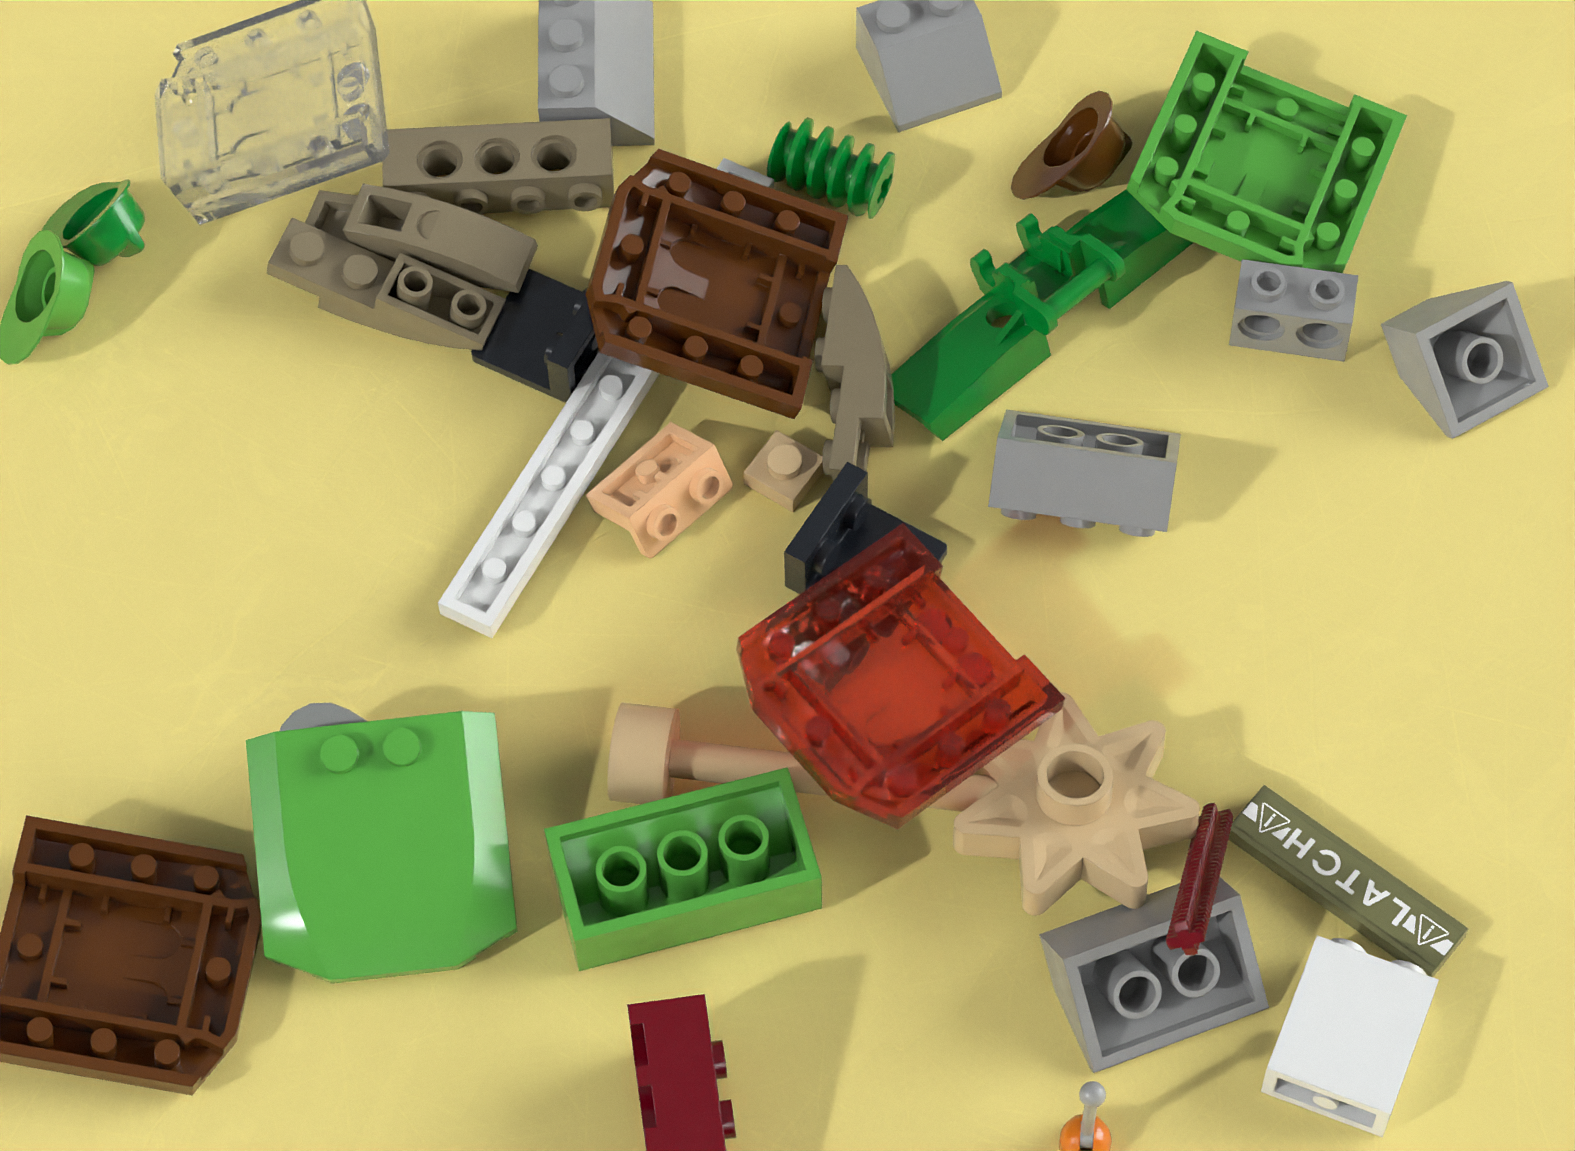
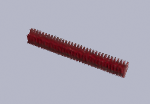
(1200, 880)

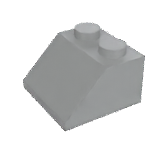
(926, 58)

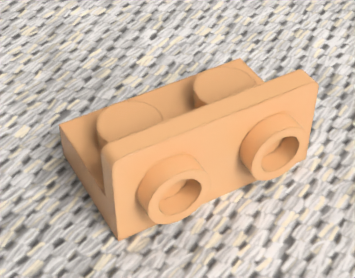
(662, 488)

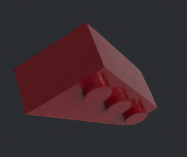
(679, 1076)

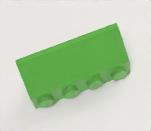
(684, 868)

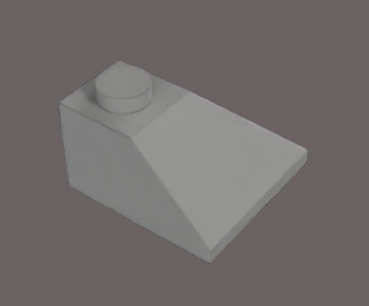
(1466, 355)

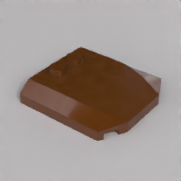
(714, 281)
(124, 956)

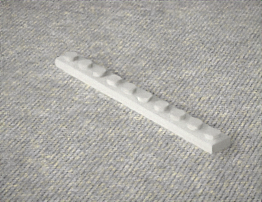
(551, 484)

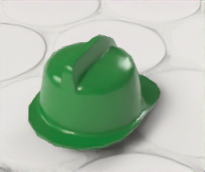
(100, 223)

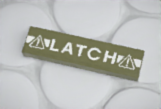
(1346, 882)

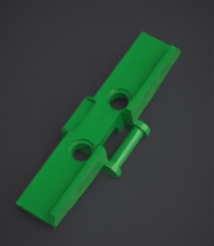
(975, 362)

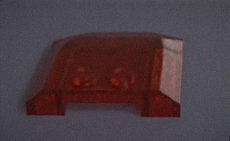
(889, 683)

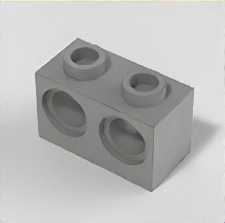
(1293, 310)

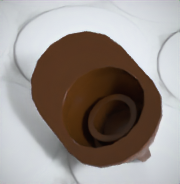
(1077, 153)

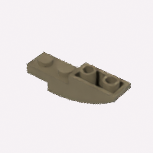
(428, 231)
(382, 294)
(856, 374)

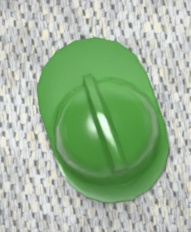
(47, 297)

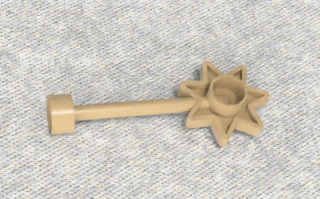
(1057, 803)

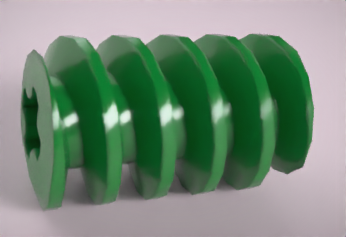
(831, 169)

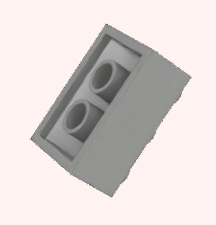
(598, 65)
(1084, 472)
(1135, 993)

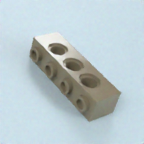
(520, 150)

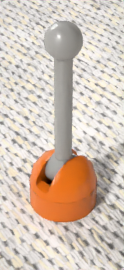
(1087, 1129)

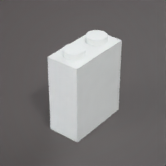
(1349, 1034)

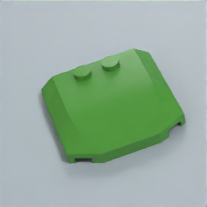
(1262, 162)
(381, 845)

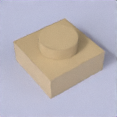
(784, 471)

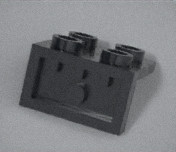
(542, 337)
(841, 529)

